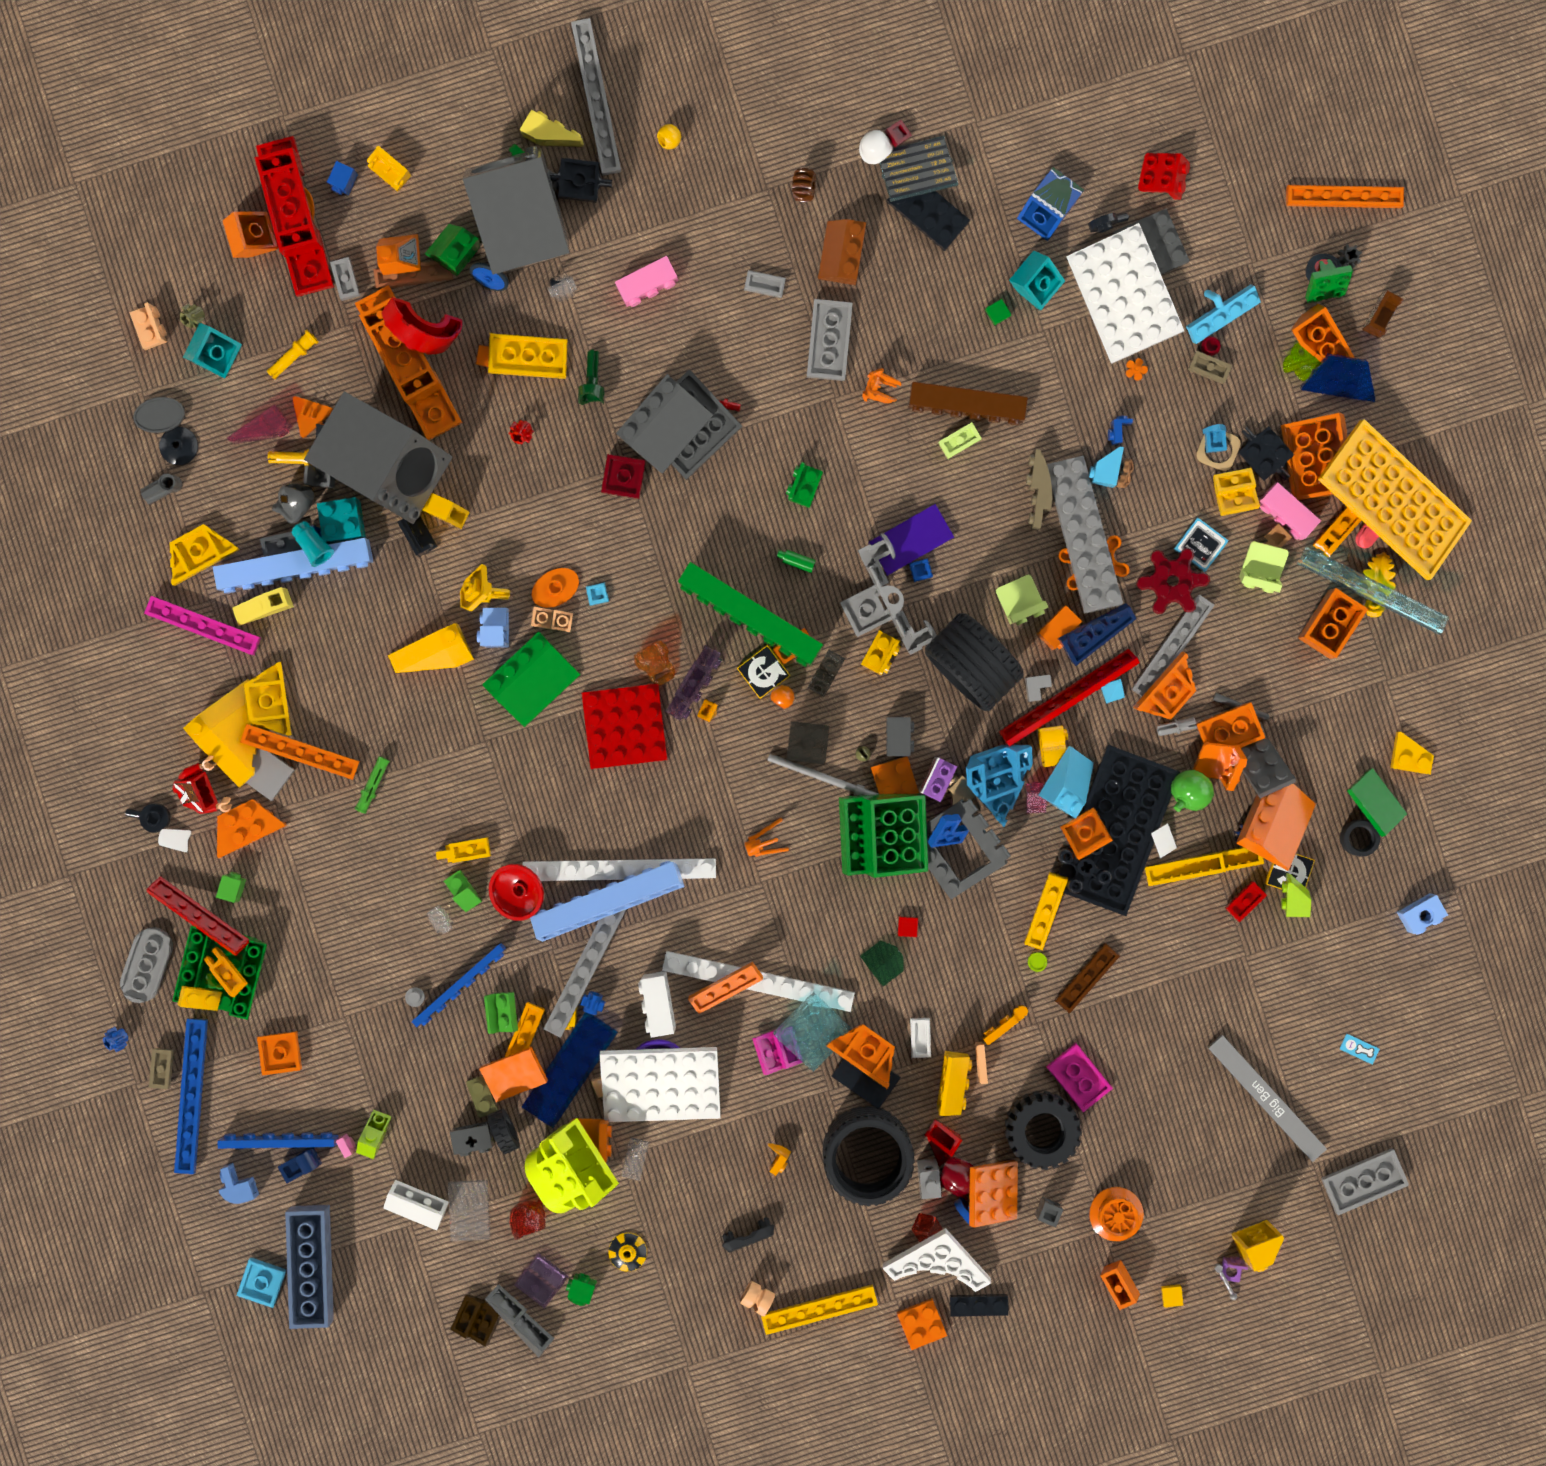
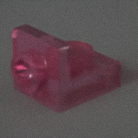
(1034, 802)

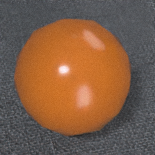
(782, 696)

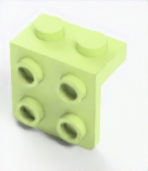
(1263, 567)
(1021, 600)

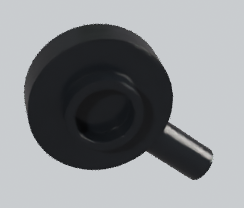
(1106, 222)
(152, 817)

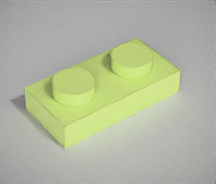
(959, 440)

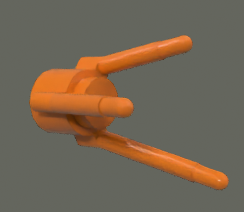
(755, 846)

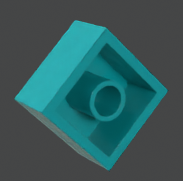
(341, 520)

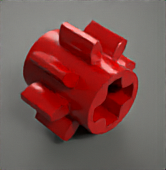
(521, 432)

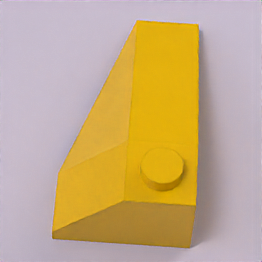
(436, 651)

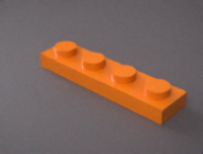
(725, 987)

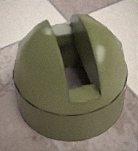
(859, 756)

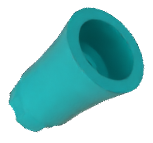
(312, 544)

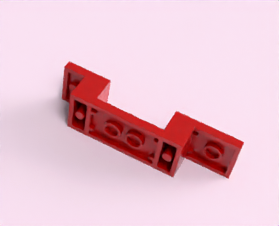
(291, 217)

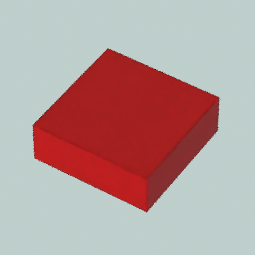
(907, 926)

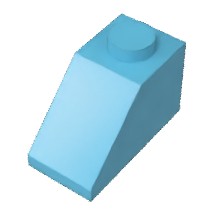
(1107, 469)

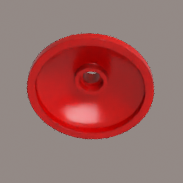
(507, 896)

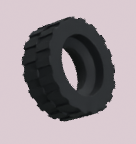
(503, 1131)

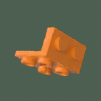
(1221, 763)
(599, 1133)

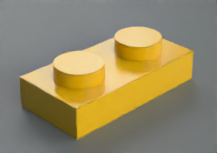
(199, 998)

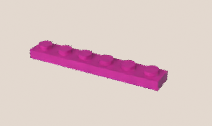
(202, 625)

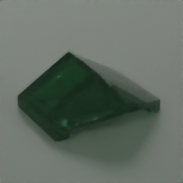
(884, 961)

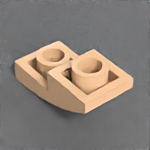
(551, 619)

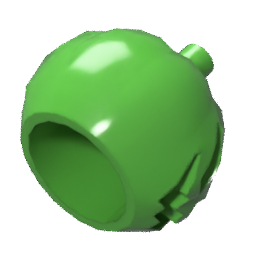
(1192, 790)

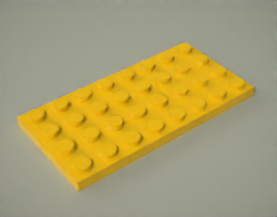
(1395, 499)

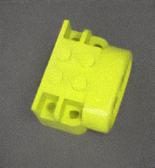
(569, 1170)

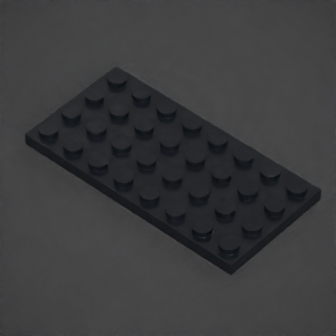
(1131, 802)

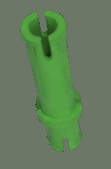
(372, 784)

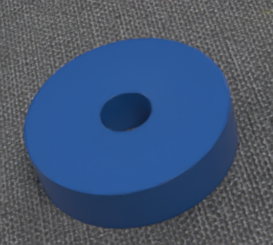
(963, 1208)

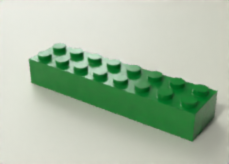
(751, 614)

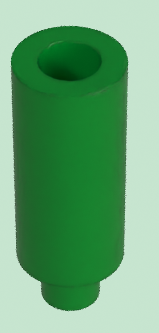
(797, 560)

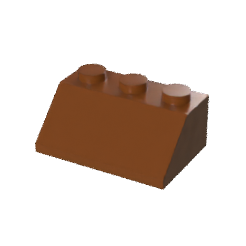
(842, 251)

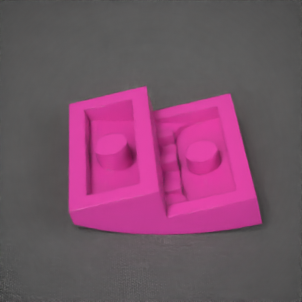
(773, 1054)

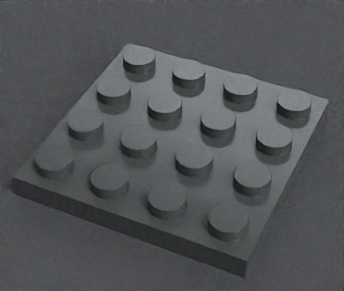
(712, 435)

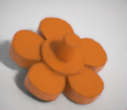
(1136, 369)

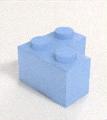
(495, 628)

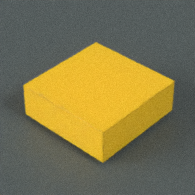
(1172, 1296)

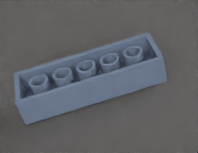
(309, 1266)

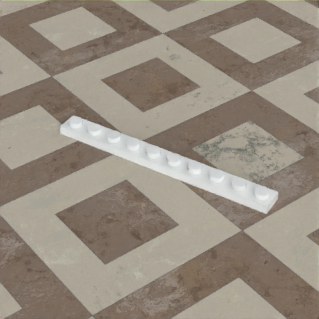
(616, 868)
(770, 984)

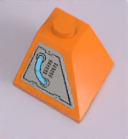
(398, 254)

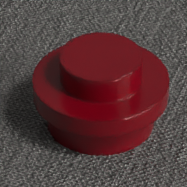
(1210, 346)

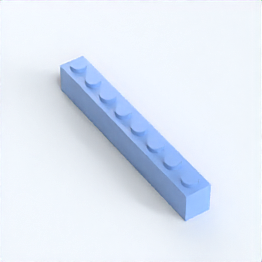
(290, 565)
(607, 901)

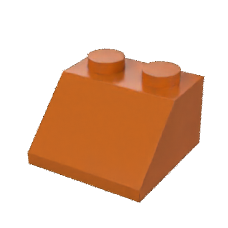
(249, 234)

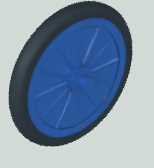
(483, 275)

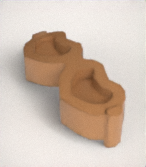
(1125, 474)

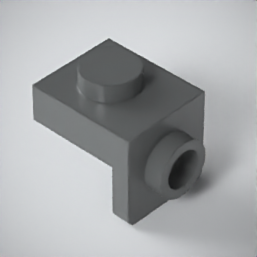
(317, 478)

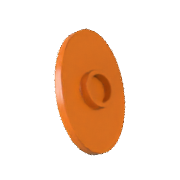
(555, 588)

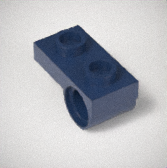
(300, 1165)

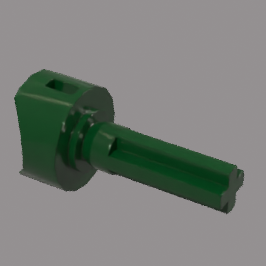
(591, 390)

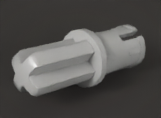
(1176, 726)

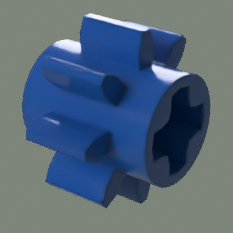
(592, 1003)
(115, 1039)

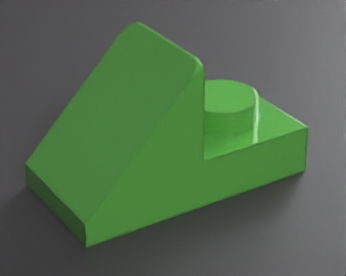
(462, 891)

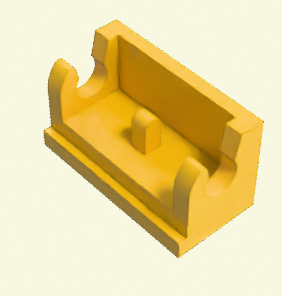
(388, 168)

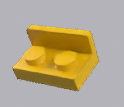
(880, 653)

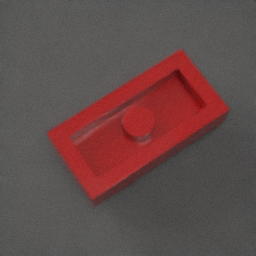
(1245, 901)

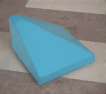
(1113, 691)

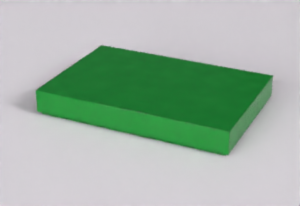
(1377, 802)

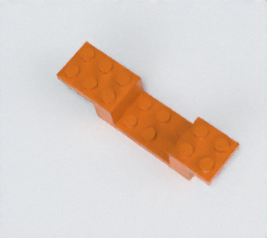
(409, 370)

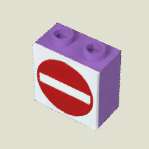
(937, 779)

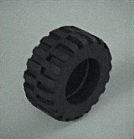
(1060, 1148)

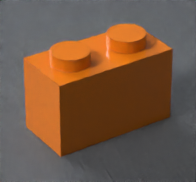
(1059, 625)
(1120, 1284)

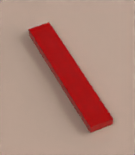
(197, 916)

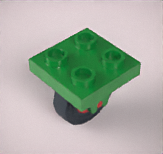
(1326, 278)

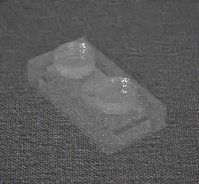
(635, 1159)

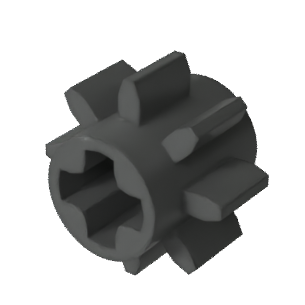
(1354, 256)

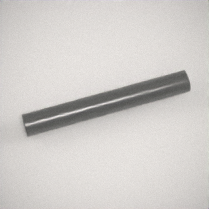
(1232, 703)

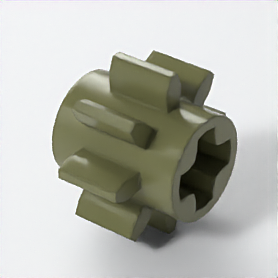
(192, 315)

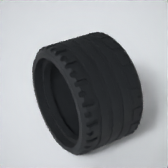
(974, 661)
(876, 1192)

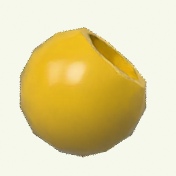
(669, 136)

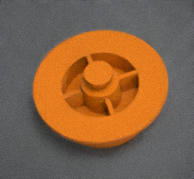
(1116, 1214)

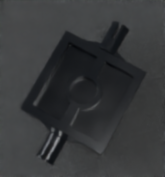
(579, 180)
(1266, 453)

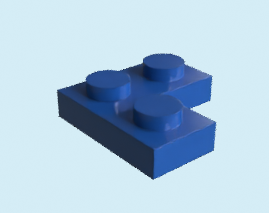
(948, 831)

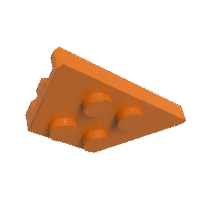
(1169, 690)
(244, 826)
(866, 1052)

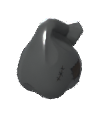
(293, 501)

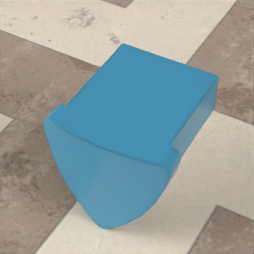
(1215, 438)

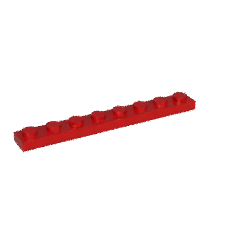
(1069, 697)

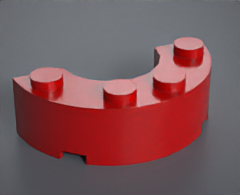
(417, 332)

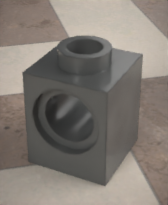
(1049, 1212)

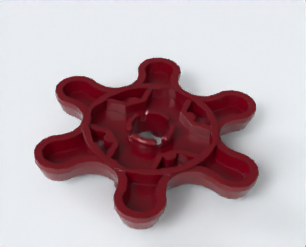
(1182, 591)

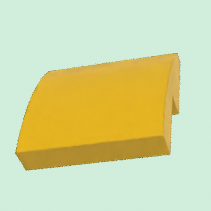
(1236, 491)

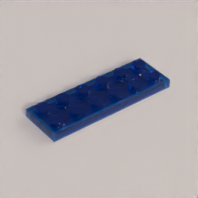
(570, 1069)

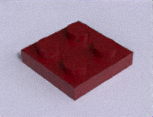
(623, 476)

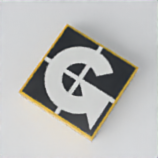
(763, 672)
(1300, 869)

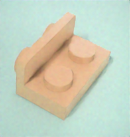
(148, 327)

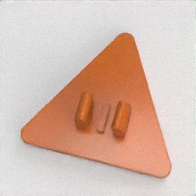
(309, 414)

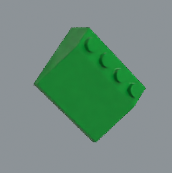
(531, 679)

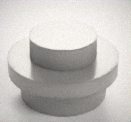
(414, 997)

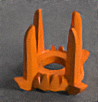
(875, 379)

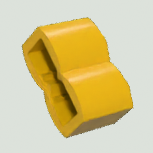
(1052, 744)

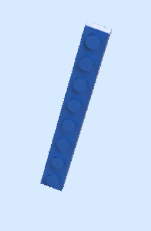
(191, 1096)

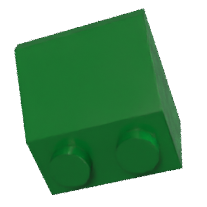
(454, 248)

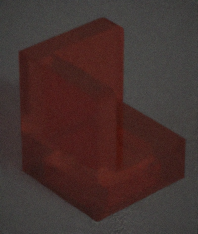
(925, 1226)

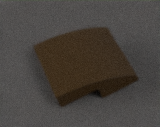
(475, 1320)

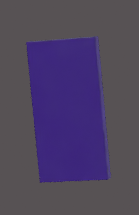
(915, 538)

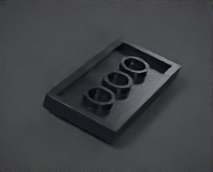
(933, 217)

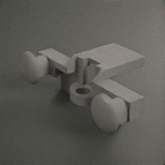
(866, 610)

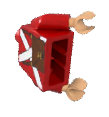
(196, 791)

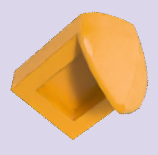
(779, 1163)

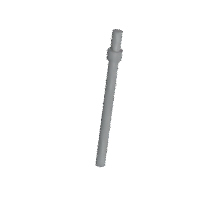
(857, 789)

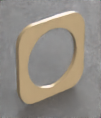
(1201, 456)

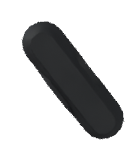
(731, 1243)

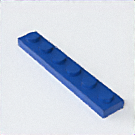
(453, 992)
(269, 1140)

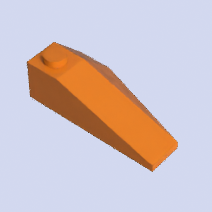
(1319, 334)

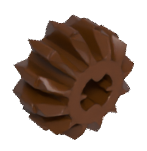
(804, 185)

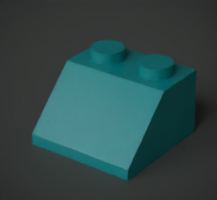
(1037, 279)
(212, 350)

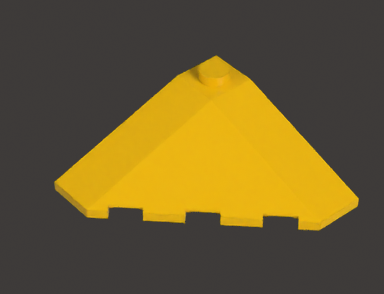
(220, 732)

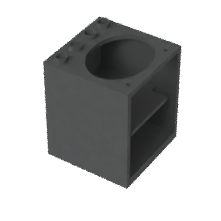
(516, 210)
(378, 457)

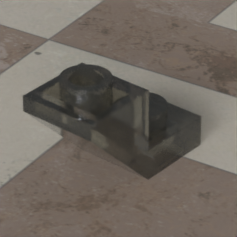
(826, 673)

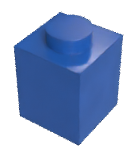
(342, 178)

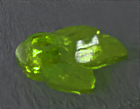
(1299, 364)

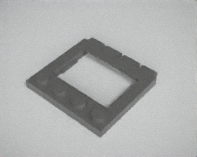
(987, 841)

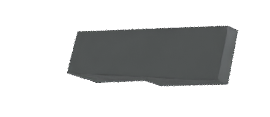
(516, 1317)

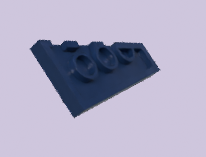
(1092, 635)

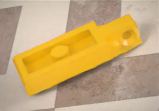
(465, 850)

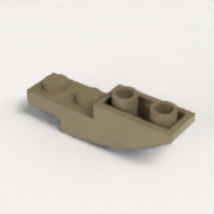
(1039, 481)

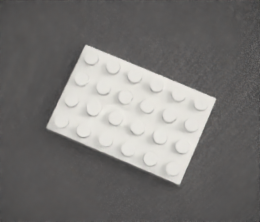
(1125, 293)
(660, 1084)

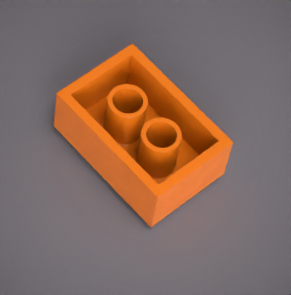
(1332, 623)

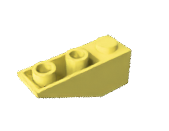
(548, 133)
(263, 606)

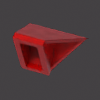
(942, 1141)

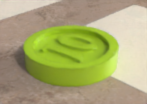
(1037, 961)

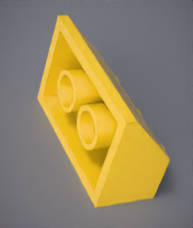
(953, 1083)
(1258, 1245)

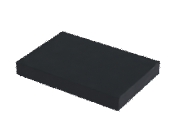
(863, 1084)

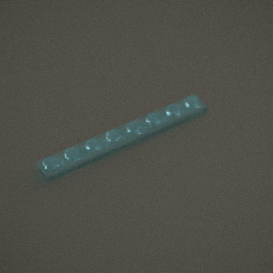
(1373, 590)

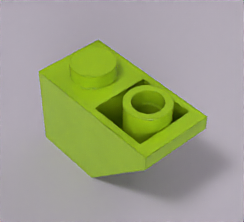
(1297, 898)
(373, 1134)

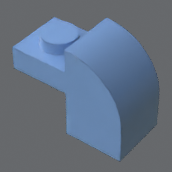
(235, 1190)

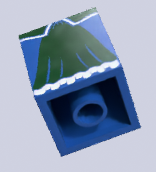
(1050, 203)

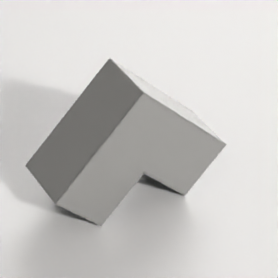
(1034, 684)

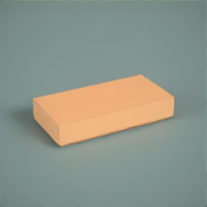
(981, 1062)

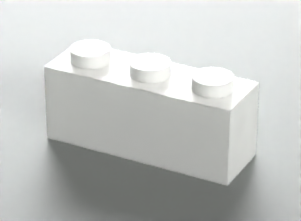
(415, 1205)

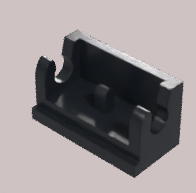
(418, 536)

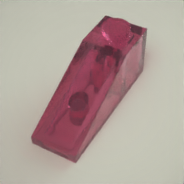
(267, 425)

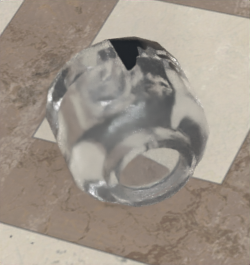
(562, 287)

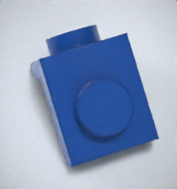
(1115, 432)

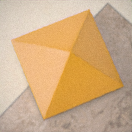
(708, 710)

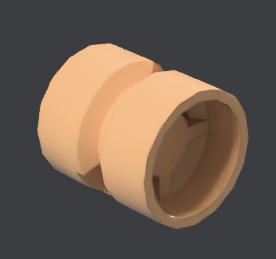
(757, 1298)

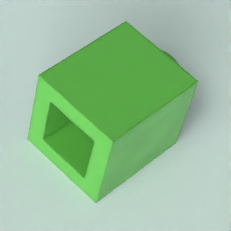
(231, 887)

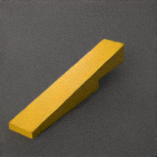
(1202, 866)

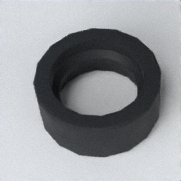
(1344, 838)

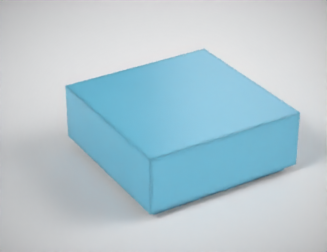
(597, 594)

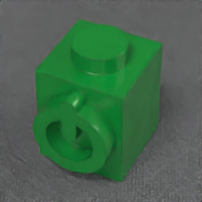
(581, 1289)

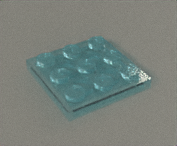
(810, 1030)

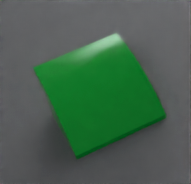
(883, 834)

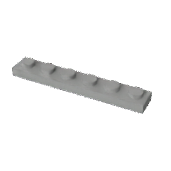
(1173, 644)

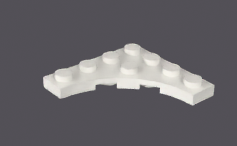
(940, 1255)

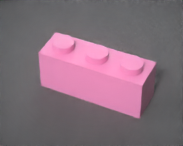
(646, 282)
(1288, 512)

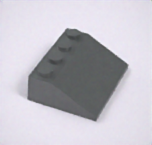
(664, 424)

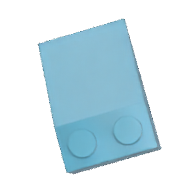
(1069, 783)

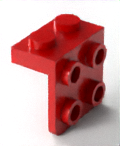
(1164, 174)

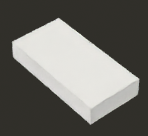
(920, 1037)

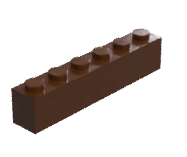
(967, 402)

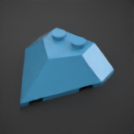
(998, 777)

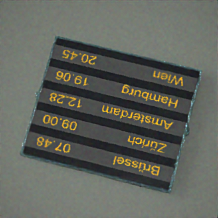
(918, 169)

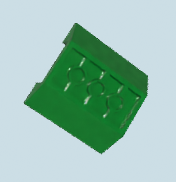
(247, 962)

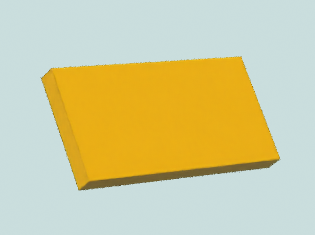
(527, 356)

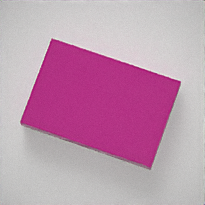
(1079, 1077)

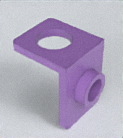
(1233, 1262)

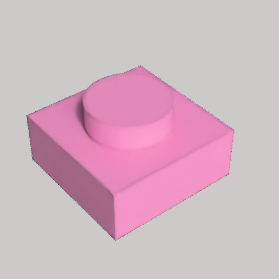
(346, 1145)

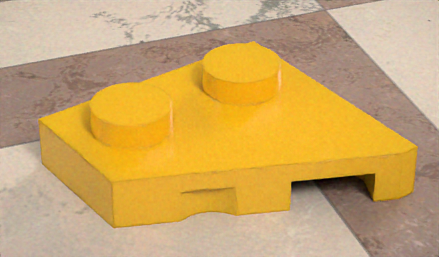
(1410, 756)

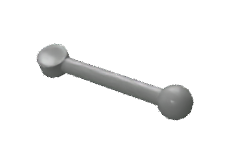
(1233, 1296)

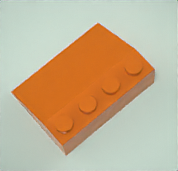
(1313, 446)
(1277, 825)

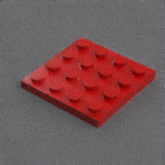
(624, 726)

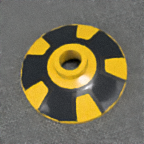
(631, 1243)

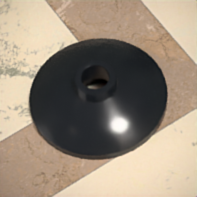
(187, 446)

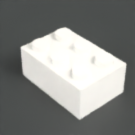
(657, 1004)

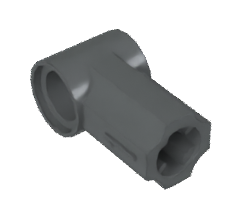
(160, 489)

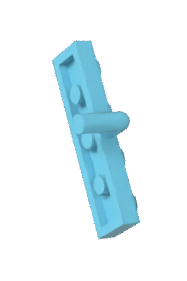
(1223, 312)

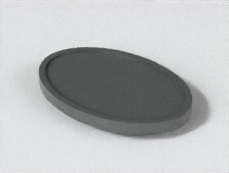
(159, 415)

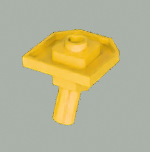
(478, 590)

